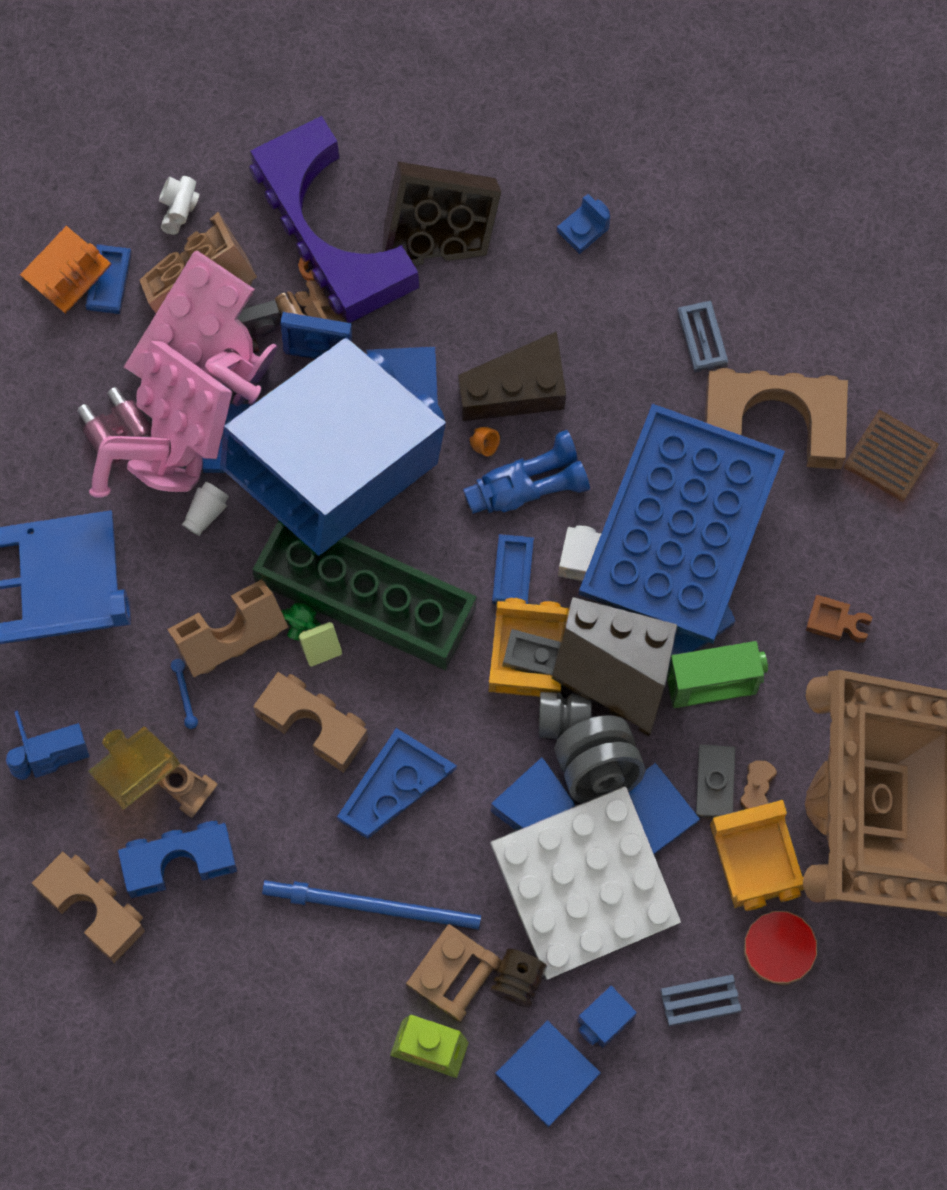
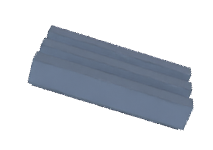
(709, 362)
(696, 986)

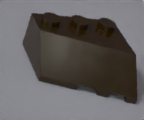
(440, 213)
(615, 659)

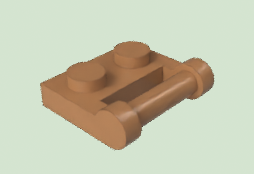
(444, 965)

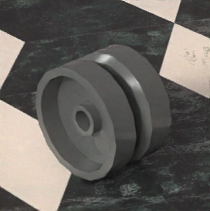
(599, 757)

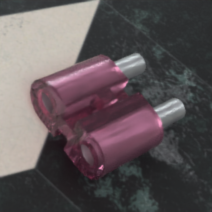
(124, 421)

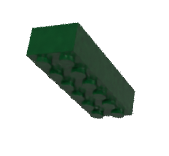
(369, 594)

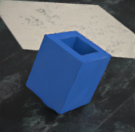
(605, 1018)

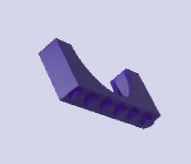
(353, 280)

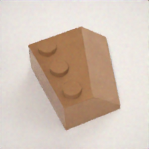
(215, 244)

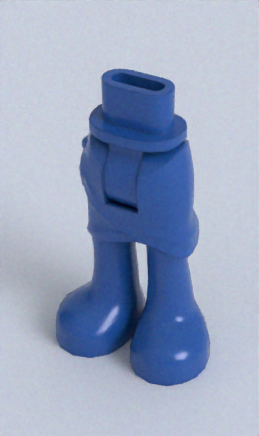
(510, 484)

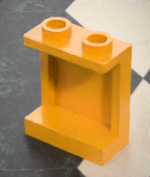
(539, 620)
(757, 855)

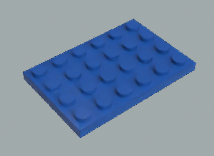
(682, 522)

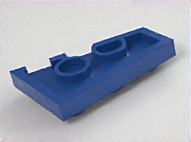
(393, 783)

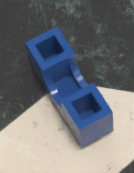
(145, 861)

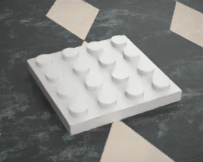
(585, 882)

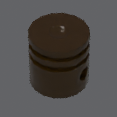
(518, 986)

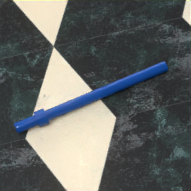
(302, 893)

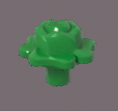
(300, 619)

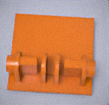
(66, 269)

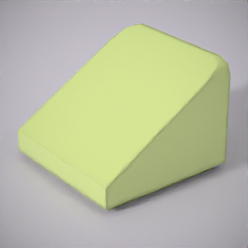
(320, 644)

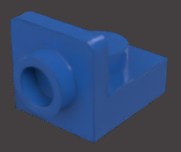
(585, 224)

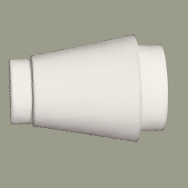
(205, 508)

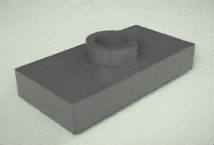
(715, 780)

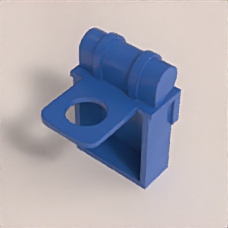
(46, 751)

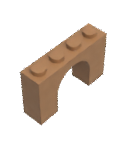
(818, 400)

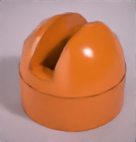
(491, 444)

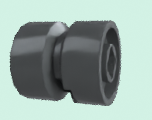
(561, 713)

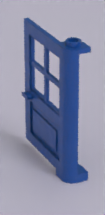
(65, 577)

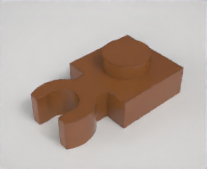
(831, 618)

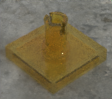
(132, 765)

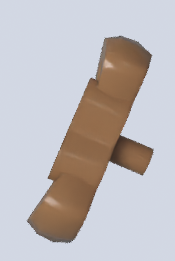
(757, 784)

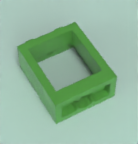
(716, 674)

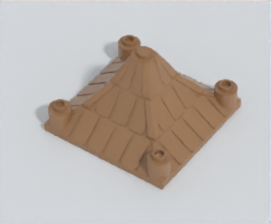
(881, 793)

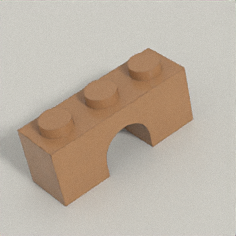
(255, 620)
(288, 701)
(67, 882)

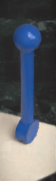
(178, 667)

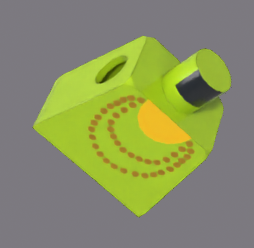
(430, 1045)

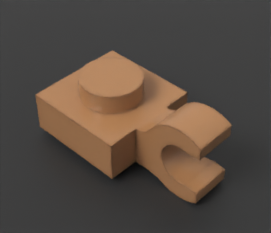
(317, 303)

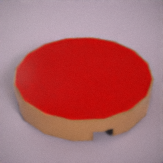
(780, 947)

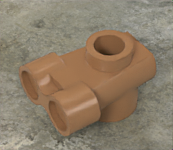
(193, 790)

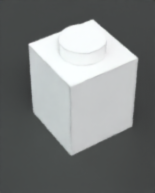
(578, 552)

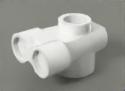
(180, 199)

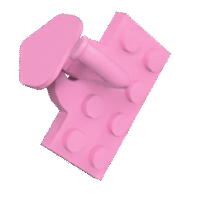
(204, 327)
(187, 425)

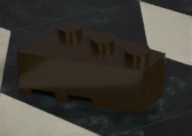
(515, 383)

